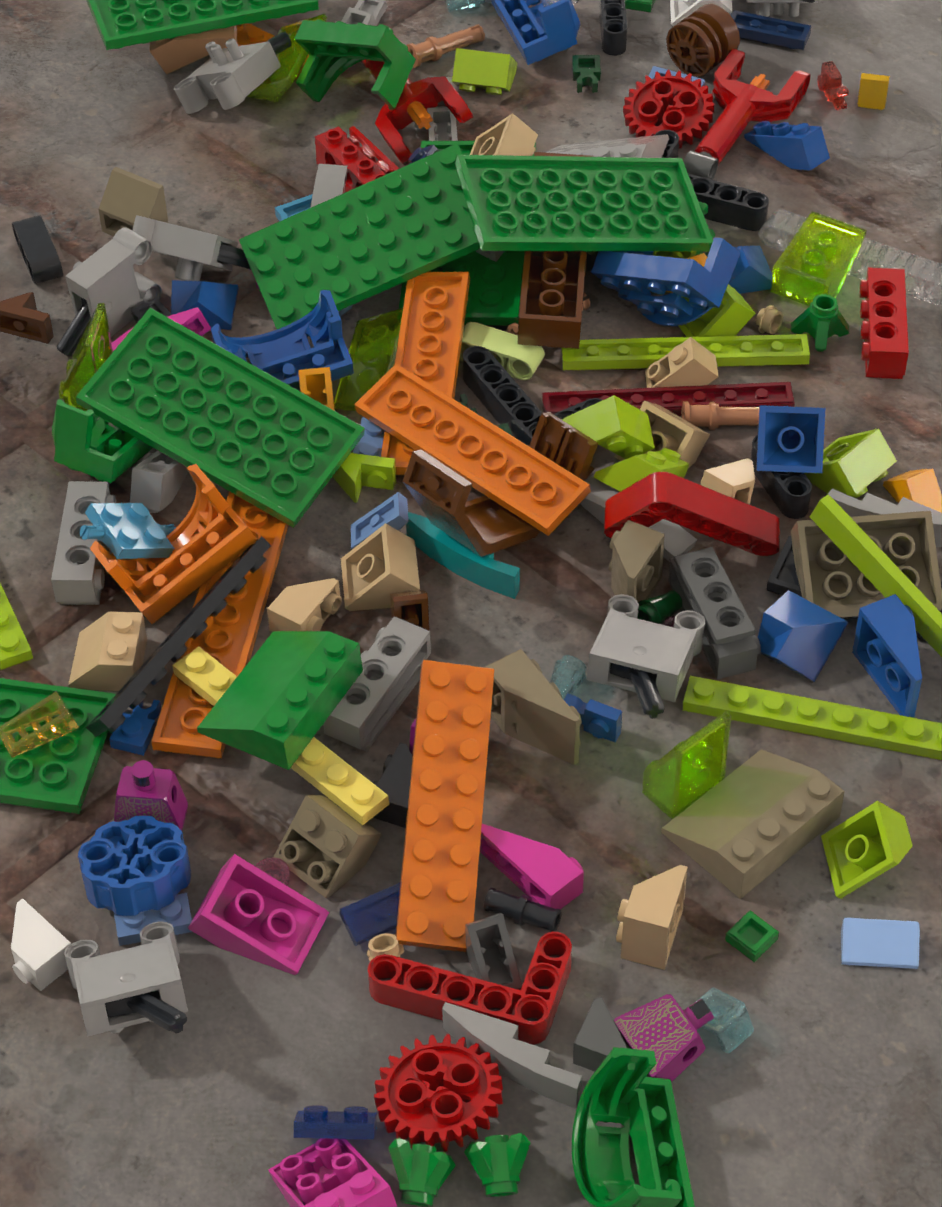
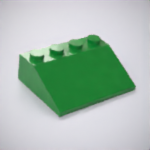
(285, 694)

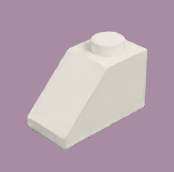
(37, 948)

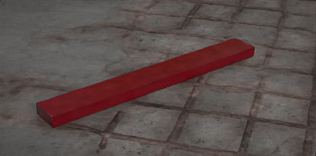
(672, 397)

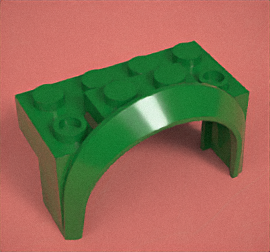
(341, 45)
(91, 445)
(649, 1114)

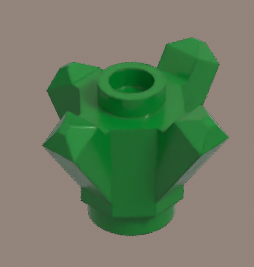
(821, 321)
(499, 1162)
(419, 1171)

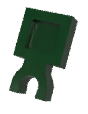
(586, 71)

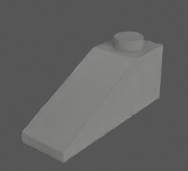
(156, 481)

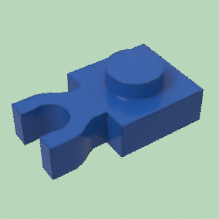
(597, 718)
(137, 729)

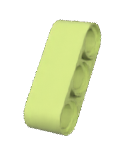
(516, 359)

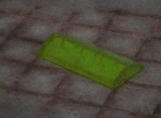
(291, 62)
(372, 355)

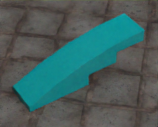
(461, 560)

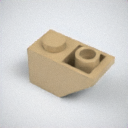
(684, 366)
(732, 479)
(304, 606)

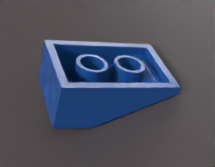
(889, 651)

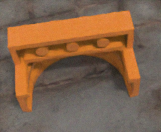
(195, 556)

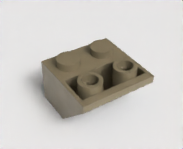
(130, 196)
(326, 845)

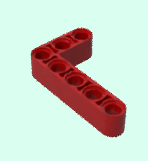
(695, 508)
(477, 993)

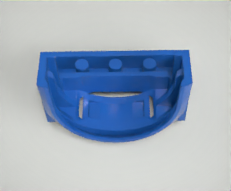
(539, 29)
(639, 272)
(288, 349)

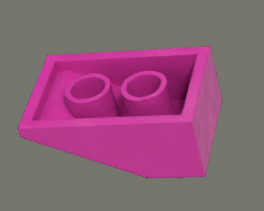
(258, 917)

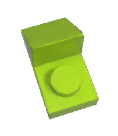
(366, 471)

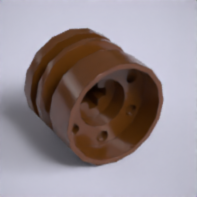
(702, 40)

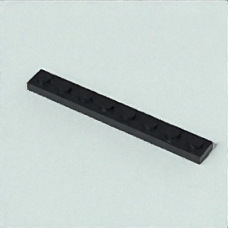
(174, 644)

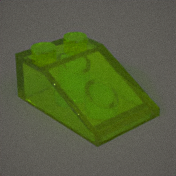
(817, 259)
(88, 357)
(689, 768)

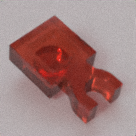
(831, 84)

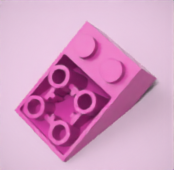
(331, 1176)

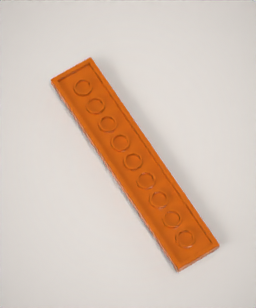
(227, 639)

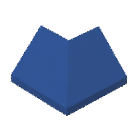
(751, 271)
(213, 299)
(790, 439)
(799, 634)

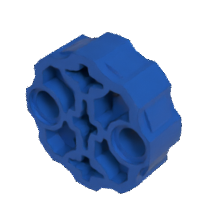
(134, 865)

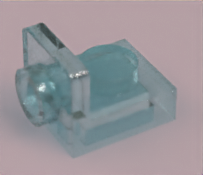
(730, 1019)

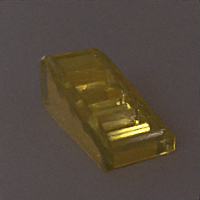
(43, 734)

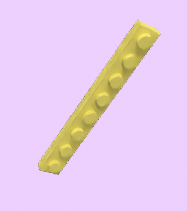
(315, 764)

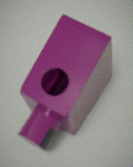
(150, 793)
(668, 1032)

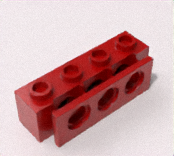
(337, 149)
(884, 323)

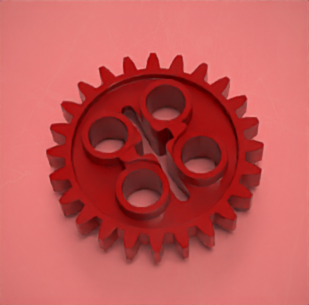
(669, 105)
(438, 1092)

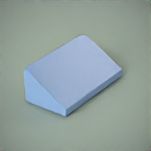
(880, 943)

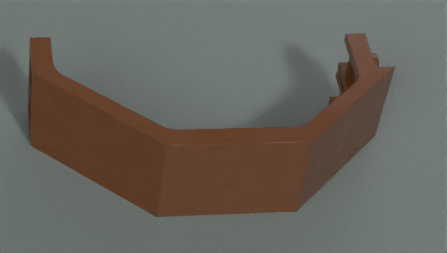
(482, 522)

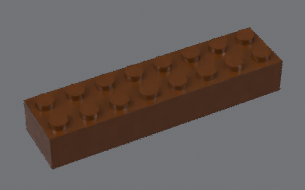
(552, 295)

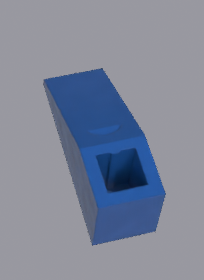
(792, 145)

